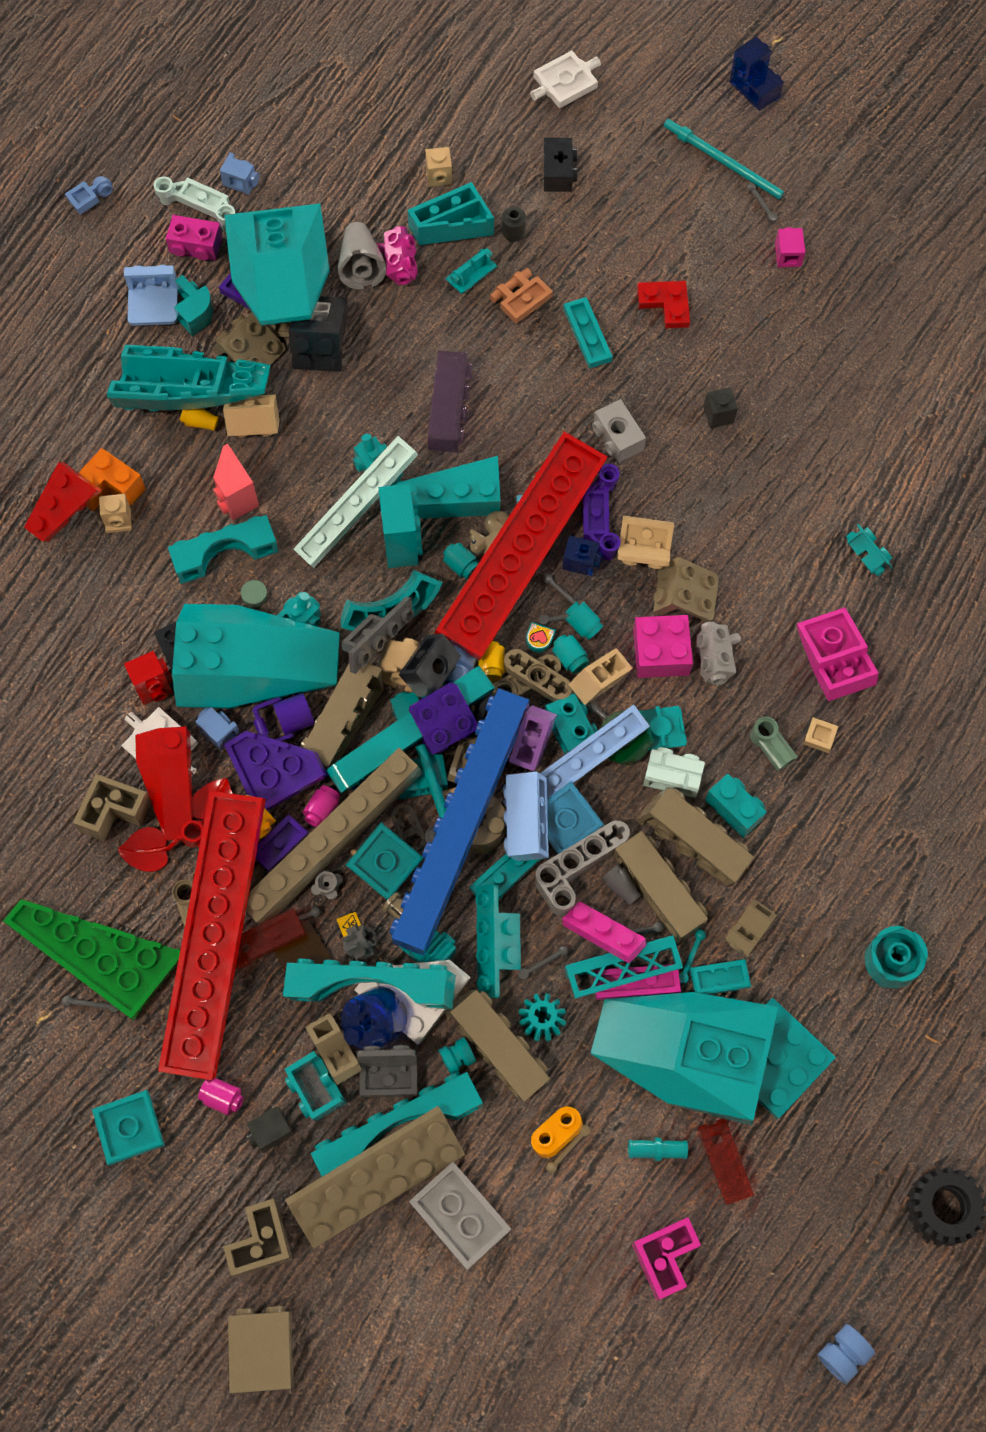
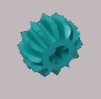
(551, 1013)

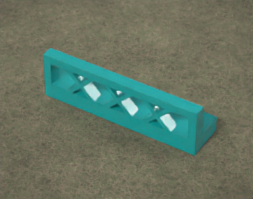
(608, 960)

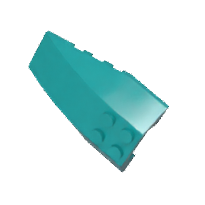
(171, 380)
(248, 656)

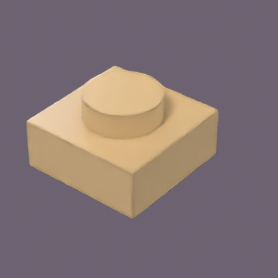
(820, 735)

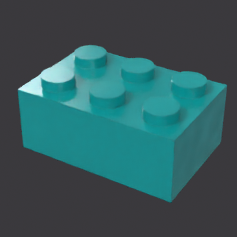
(400, 525)

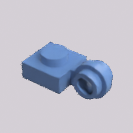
(84, 197)

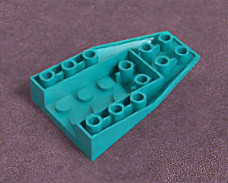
(278, 261)
(690, 1049)

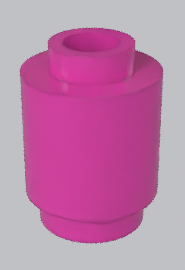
(321, 805)
(221, 1096)

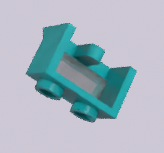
(314, 1086)

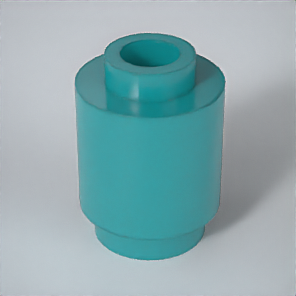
(460, 560)
(583, 620)
(570, 653)

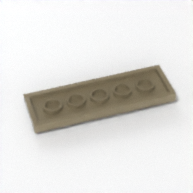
(375, 1177)

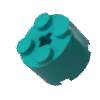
(899, 942)

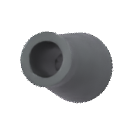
(621, 883)

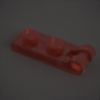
(270, 937)
(725, 1162)

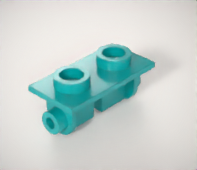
(472, 271)
(864, 541)

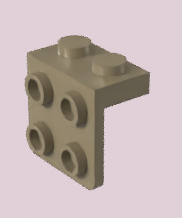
(249, 341)
(686, 588)

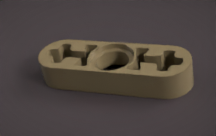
(517, 672)

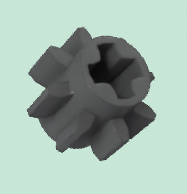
(360, 941)

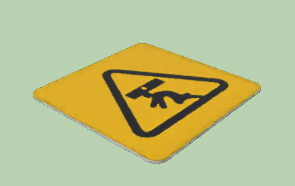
(348, 921)

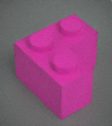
(658, 1256)

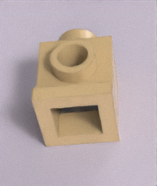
(115, 513)

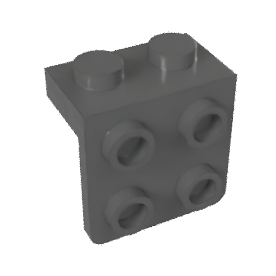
(388, 1072)

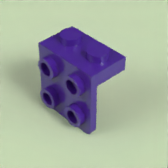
(443, 718)

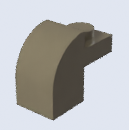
(750, 927)
(333, 1048)

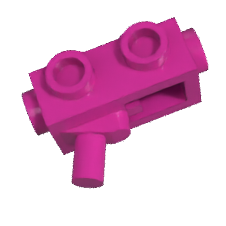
(399, 255)

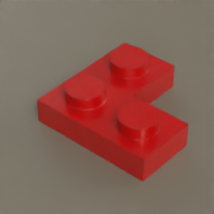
(669, 296)

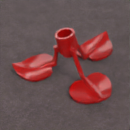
(147, 846)

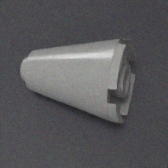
(360, 258)

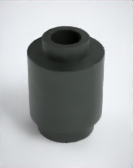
(513, 224)

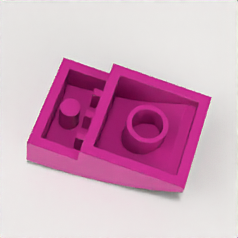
(837, 654)

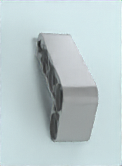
(585, 862)

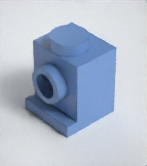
(238, 174)
(216, 727)

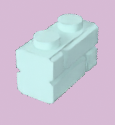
(674, 772)

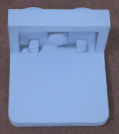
(151, 295)

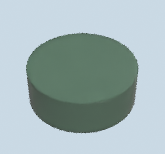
(254, 593)

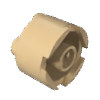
(393, 659)

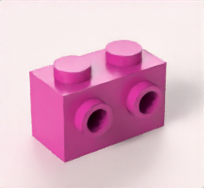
(194, 238)

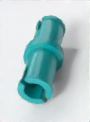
(657, 1149)

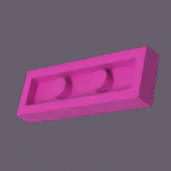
(604, 932)
(657, 985)

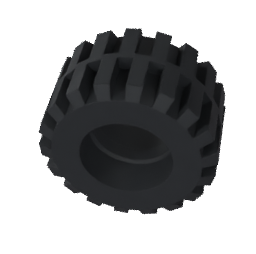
(969, 1199)

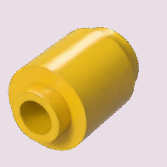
(493, 662)

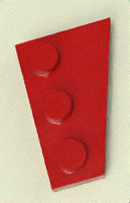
(59, 501)

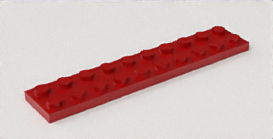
(521, 546)
(212, 935)

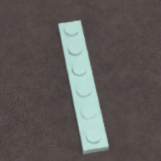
(355, 501)

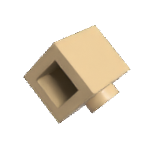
(438, 166)

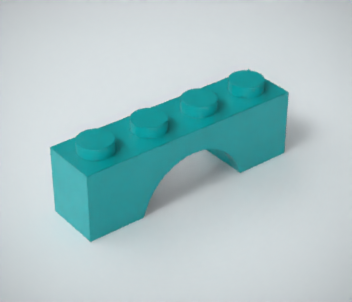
(193, 555)

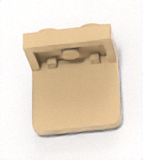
(645, 542)

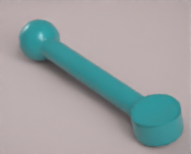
(683, 976)

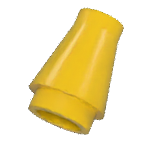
(199, 419)

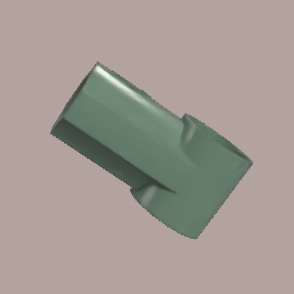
(773, 746)

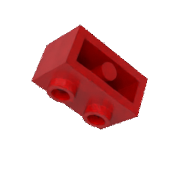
(150, 677)

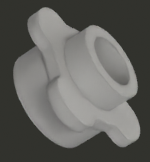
(330, 891)

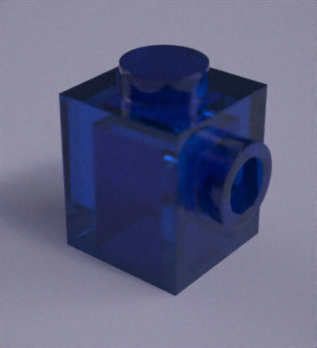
(581, 556)

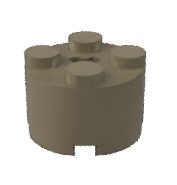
(492, 830)

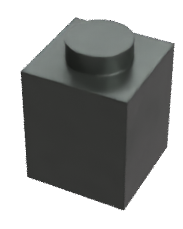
(720, 407)
(268, 1130)

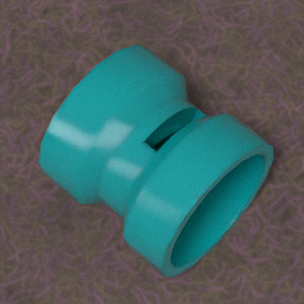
(457, 1055)

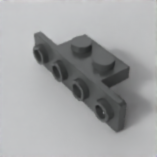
(375, 633)

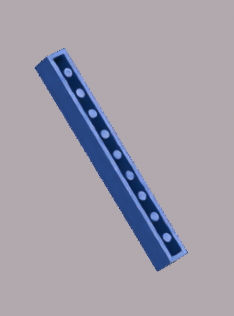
(460, 822)

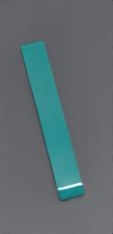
(401, 734)

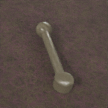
(551, 1166)

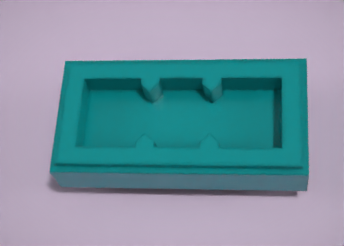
(720, 977)

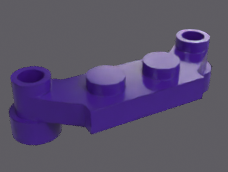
(597, 512)

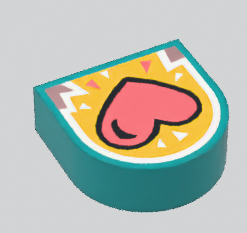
(539, 637)

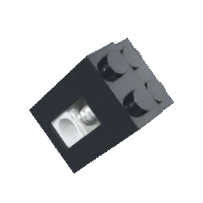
(319, 340)

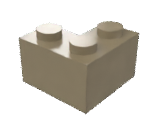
(105, 802)
(265, 1247)

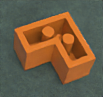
(112, 477)

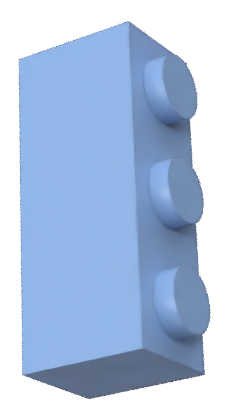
(526, 816)

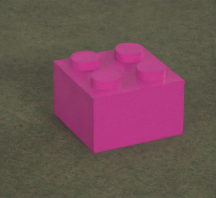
(662, 646)

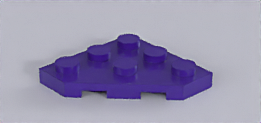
(273, 767)

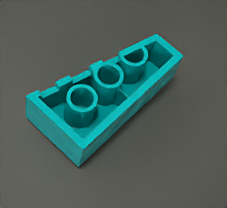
(458, 491)

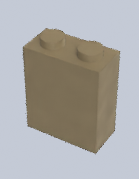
(260, 1350)

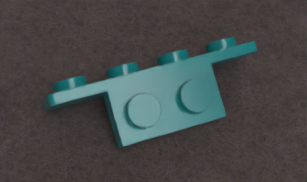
(496, 941)

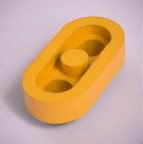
(559, 1133)

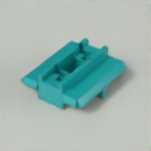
(666, 727)

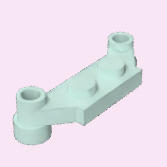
(195, 196)

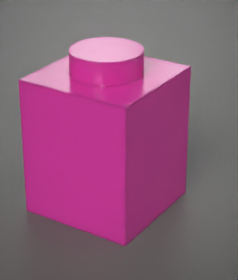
(790, 247)

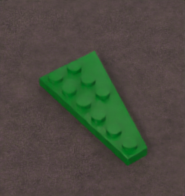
(105, 959)

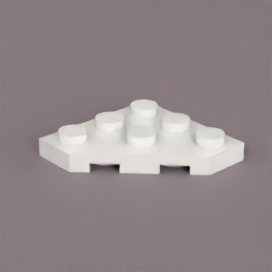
(421, 1019)

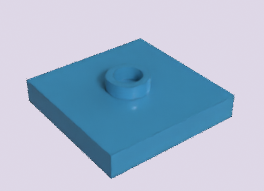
(569, 818)

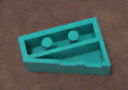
(451, 217)

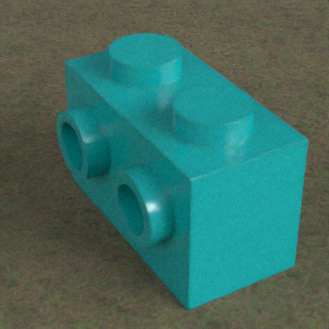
(571, 723)
(736, 805)

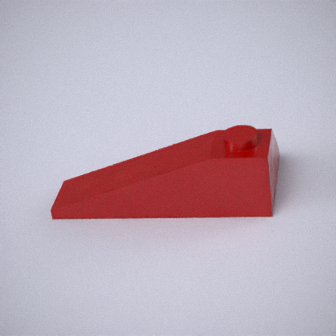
(166, 771)

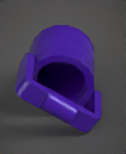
(292, 715)

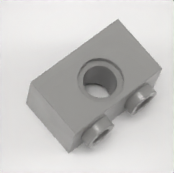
(618, 418)

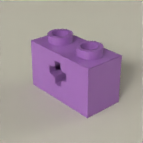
(532, 738)

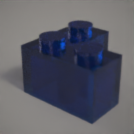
(753, 76)

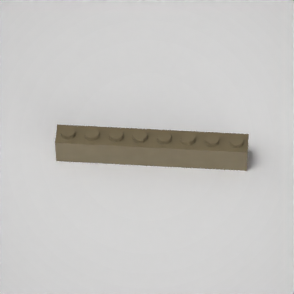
(332, 836)

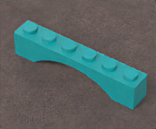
(315, 982)
(455, 1099)

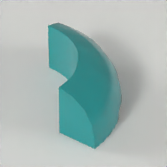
(418, 587)

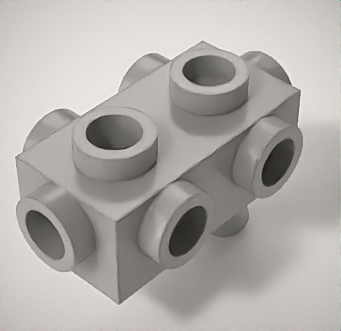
(716, 652)

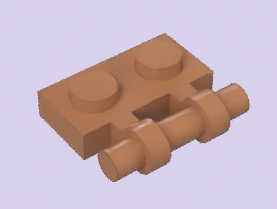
(524, 300)

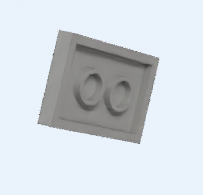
(460, 1215)

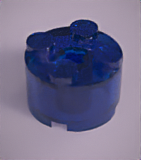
(373, 1018)

